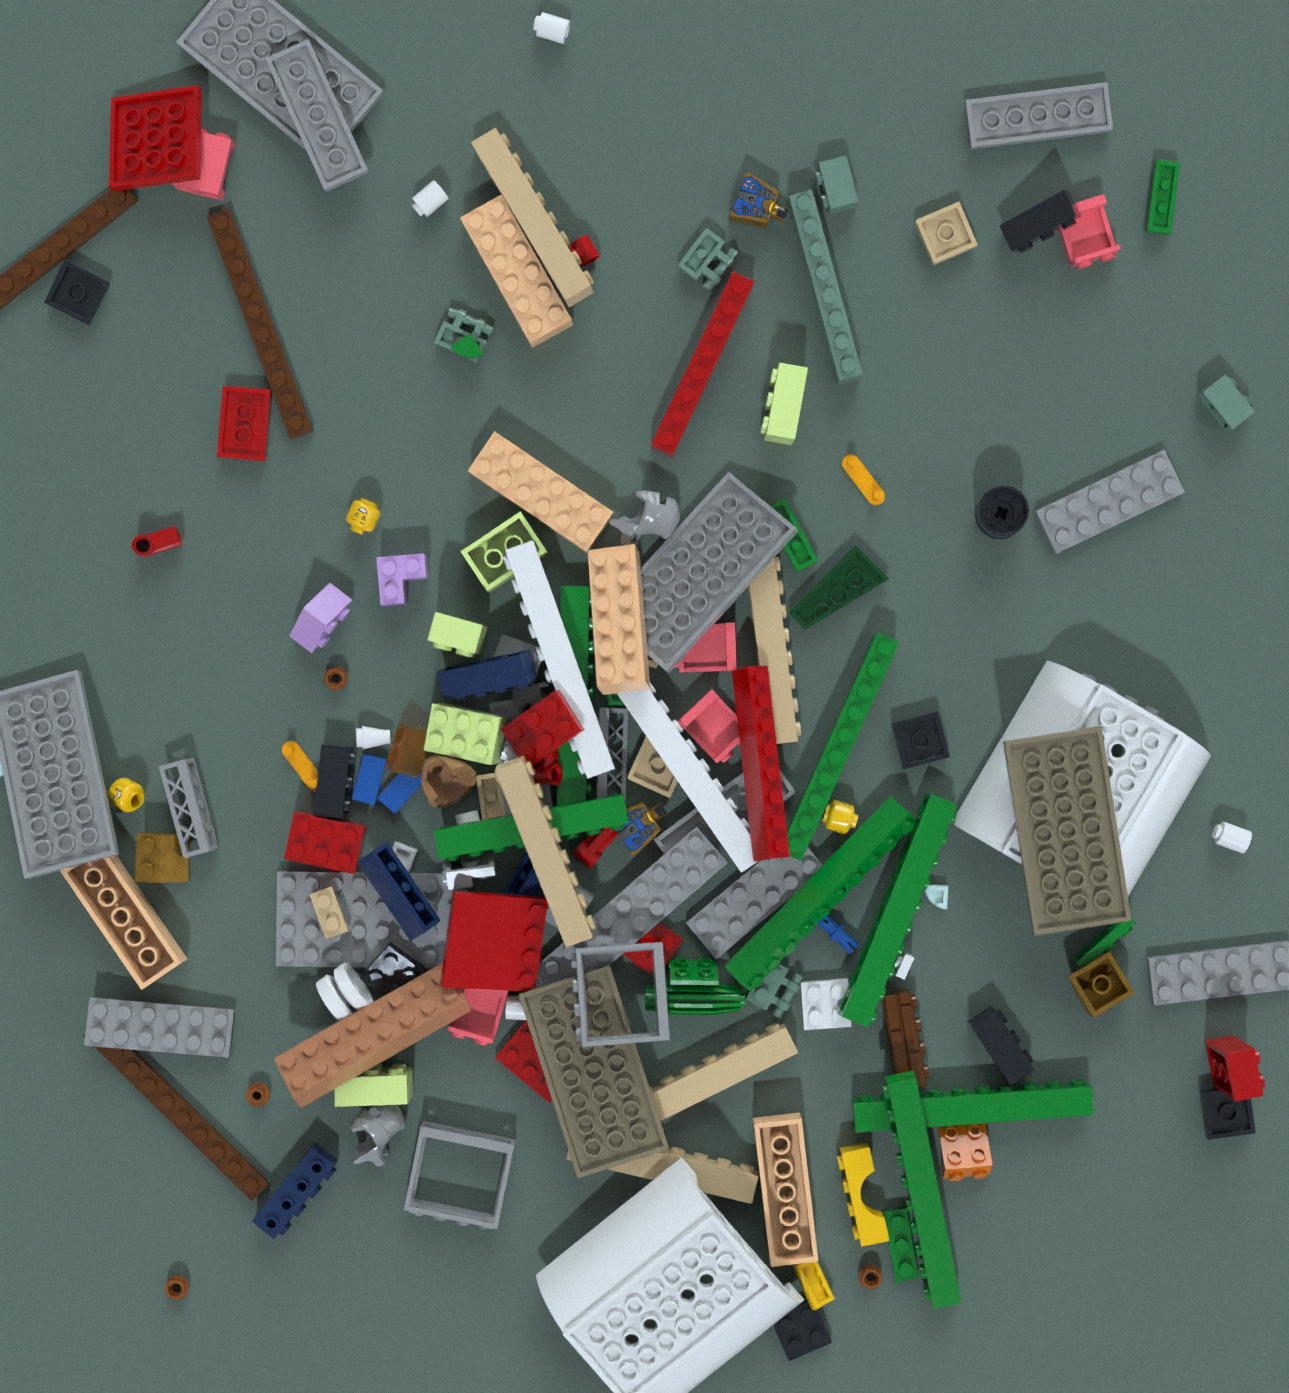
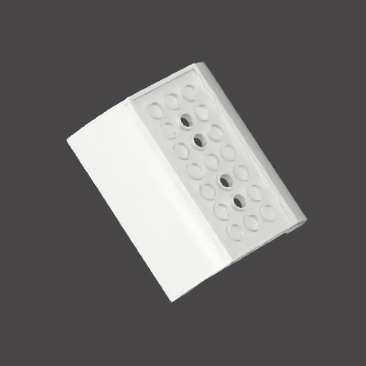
(1146, 780)
(636, 1271)

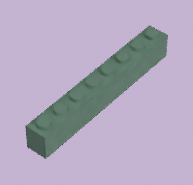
(824, 287)

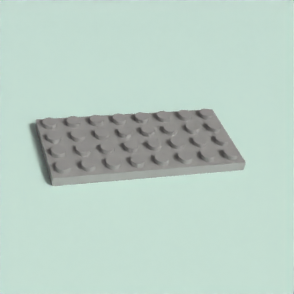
(236, 38)
(707, 567)
(54, 776)
(369, 920)

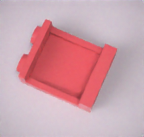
(214, 163)
(1091, 236)
(712, 652)
(712, 726)
(483, 1019)

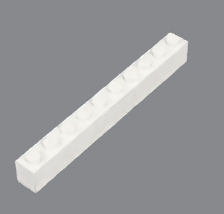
(558, 655)
(691, 774)

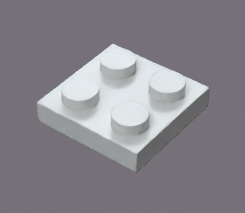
(821, 1003)

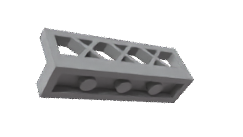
(604, 725)
(197, 807)

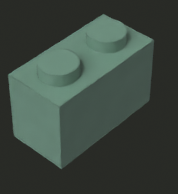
(836, 185)
(1226, 403)

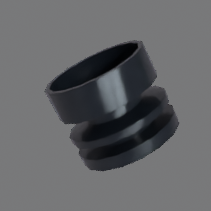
(1006, 499)

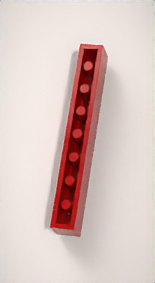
(702, 364)
(760, 763)

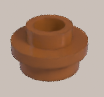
(329, 675)
(265, 1094)
(872, 1283)
(172, 1292)

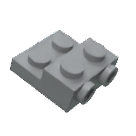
(460, 873)

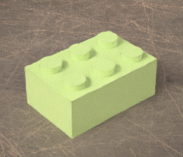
(784, 403)
(487, 553)
(457, 633)
(465, 733)
(377, 1087)

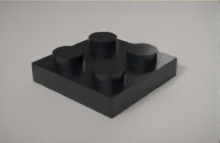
(77, 292)
(920, 740)
(391, 970)
(1224, 1116)
(802, 1331)

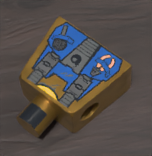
(756, 204)
(641, 826)

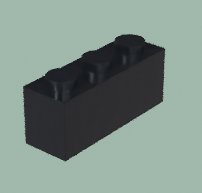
(1040, 222)
(334, 781)
(1002, 1044)

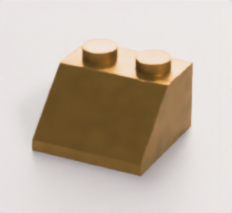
(161, 858)
(1100, 985)

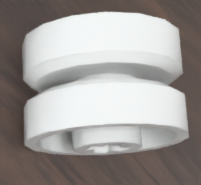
(344, 992)

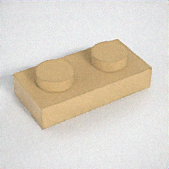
(490, 795)
(329, 912)

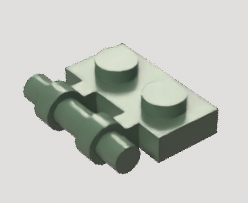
(701, 255)
(451, 334)
(765, 993)

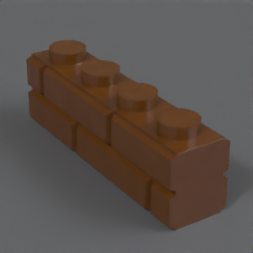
(903, 1034)

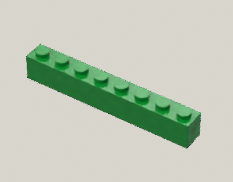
(502, 831)

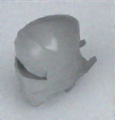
(653, 517)
(380, 1124)

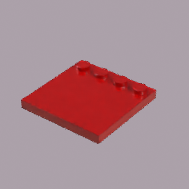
(155, 138)
(493, 941)

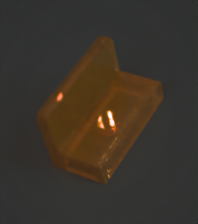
(407, 751)

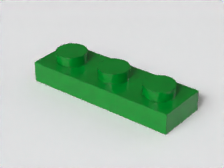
(1162, 197)
(797, 548)
(1103, 942)
(901, 1244)

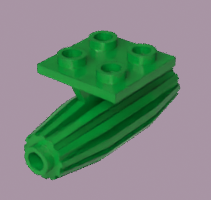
(696, 990)

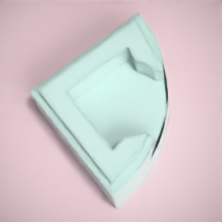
(937, 895)

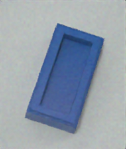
(369, 779)
(399, 791)

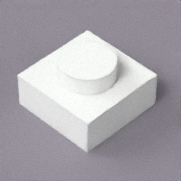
(903, 964)

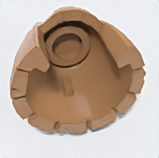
(446, 780)

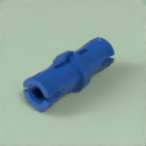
(837, 933)

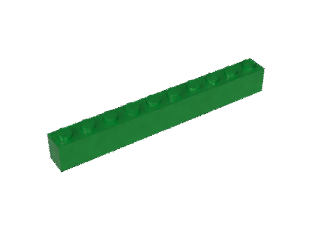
(576, 617)
(839, 743)
(820, 894)
(897, 910)
(983, 1105)
(922, 1188)

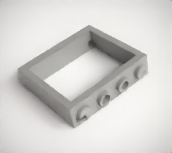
(659, 988)
(467, 1137)

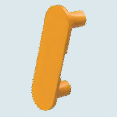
(863, 479)
(301, 764)

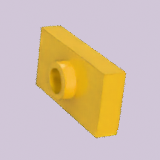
(813, 1284)

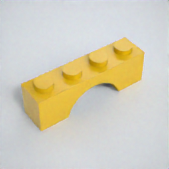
(857, 1165)

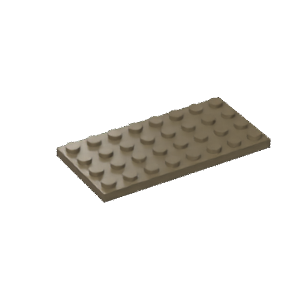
(1067, 830)
(594, 1089)

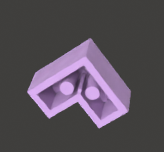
(393, 574)
(320, 618)

